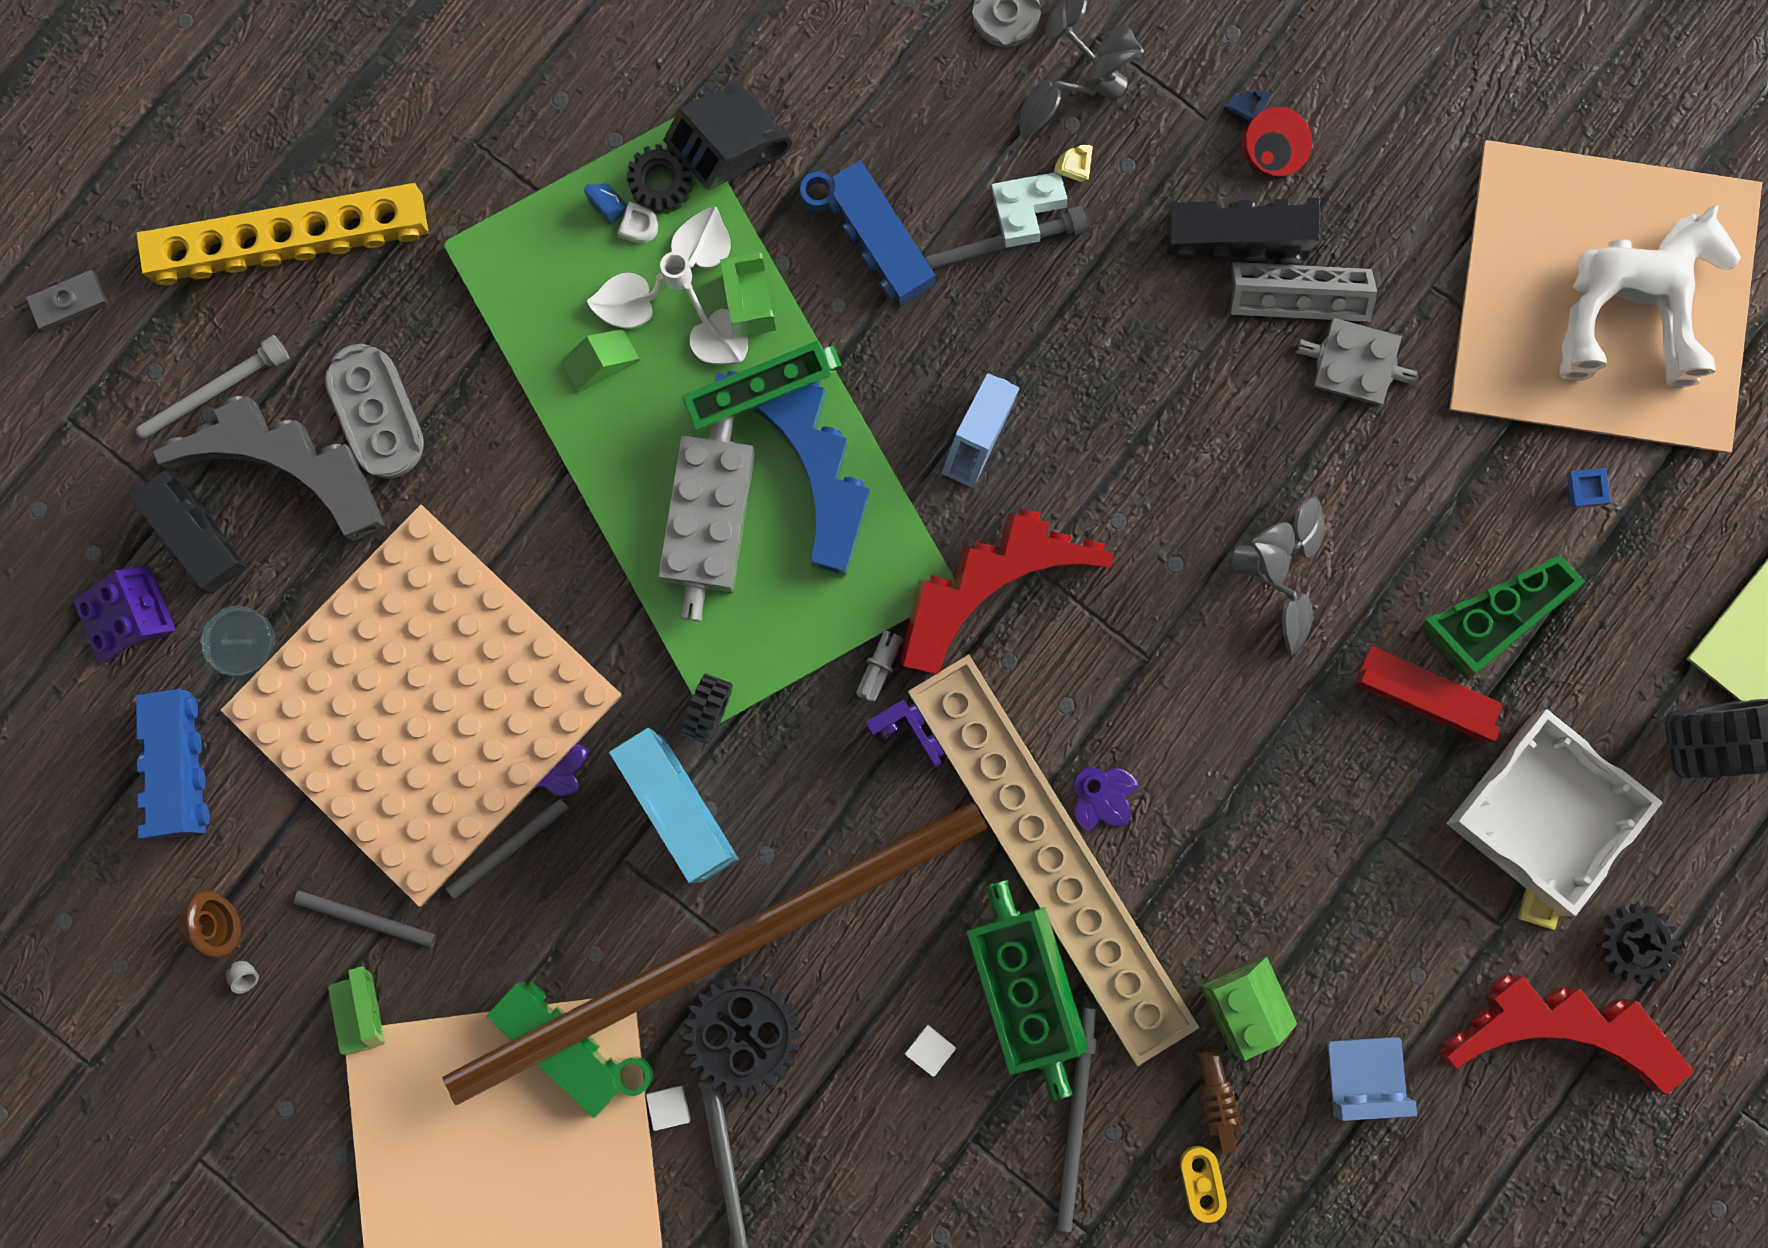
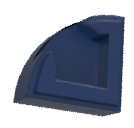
(1247, 105)

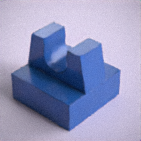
(1588, 488)

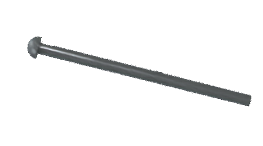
(723, 1160)

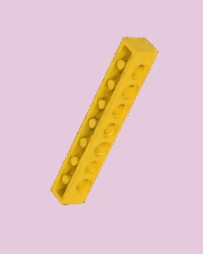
(161, 245)

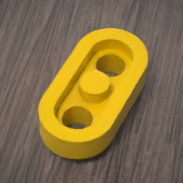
(1203, 1182)

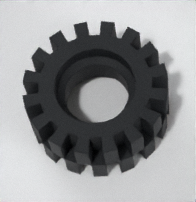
(659, 199)
(706, 708)

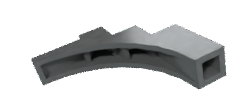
(245, 437)

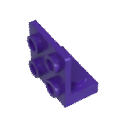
(123, 611)
(889, 722)

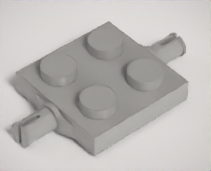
(1357, 361)

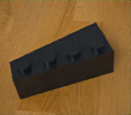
(1244, 230)

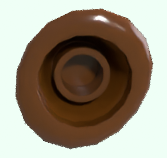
(210, 925)

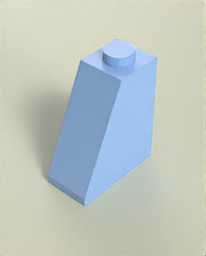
(980, 430)

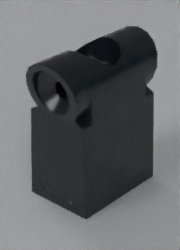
(725, 136)

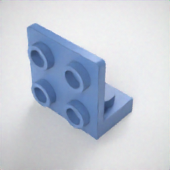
(1368, 1079)

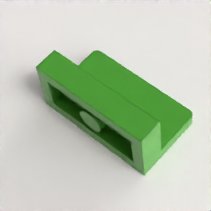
(356, 1012)

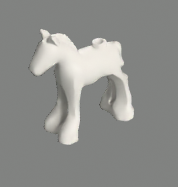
(1651, 278)

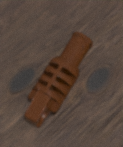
(1218, 1100)

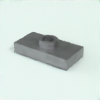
(67, 300)

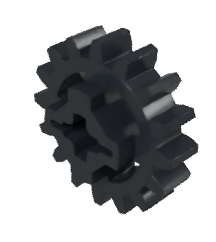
(1631, 956)

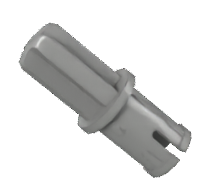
(879, 666)

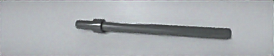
(1076, 1123)

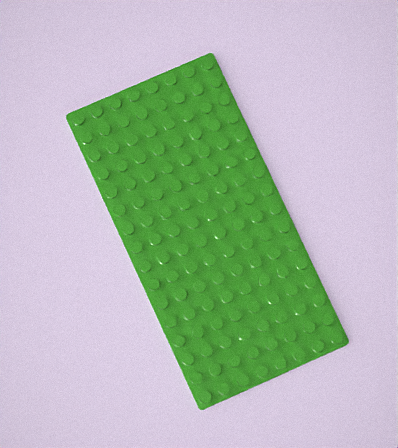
(623, 435)

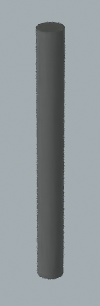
(507, 848)
(365, 919)

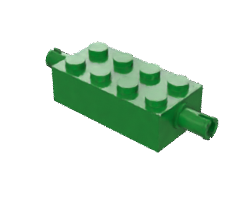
(1027, 991)

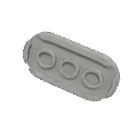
(374, 411)

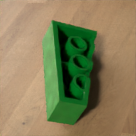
(1489, 623)

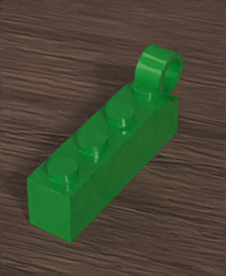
(760, 385)
(577, 1069)

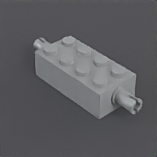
(706, 516)

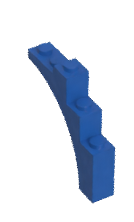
(837, 502)

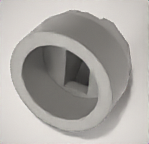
(235, 977)

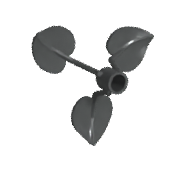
(1102, 77)
(1270, 563)

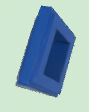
(605, 201)

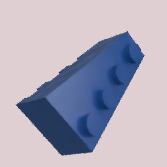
(170, 766)

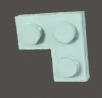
(1020, 200)

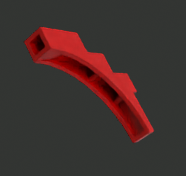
(1023, 549)
(1622, 1031)

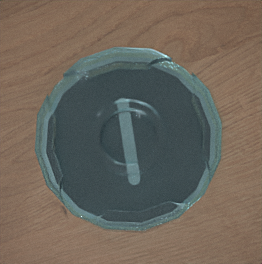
(238, 641)

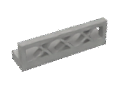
(1303, 294)

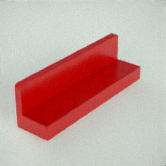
(1429, 695)

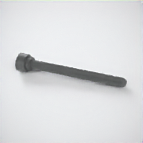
(1070, 222)

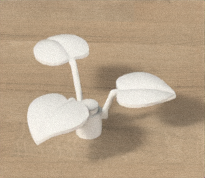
(626, 297)

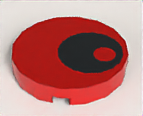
(1277, 142)

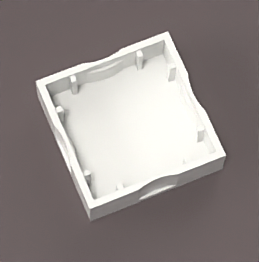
(1554, 813)

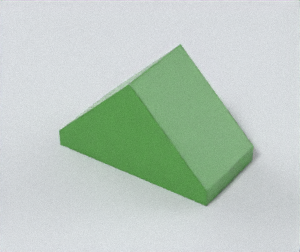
(599, 358)

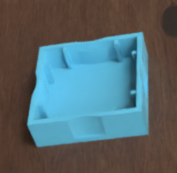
(674, 806)

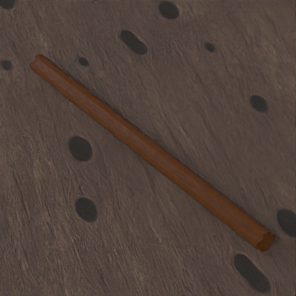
(712, 954)

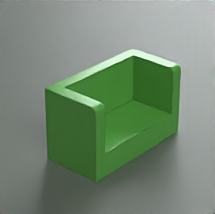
(747, 295)

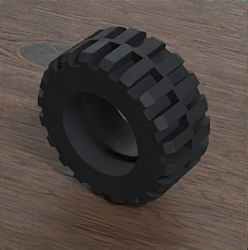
(1719, 739)

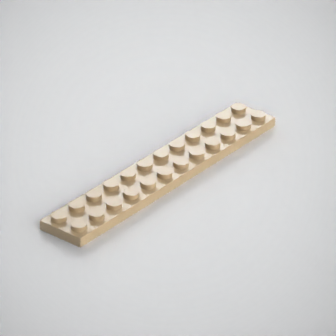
(1053, 860)

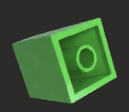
(1250, 1009)

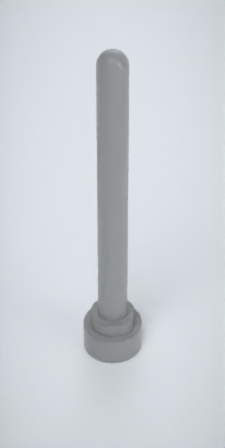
(268, 354)

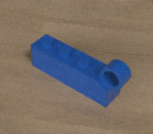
(876, 229)

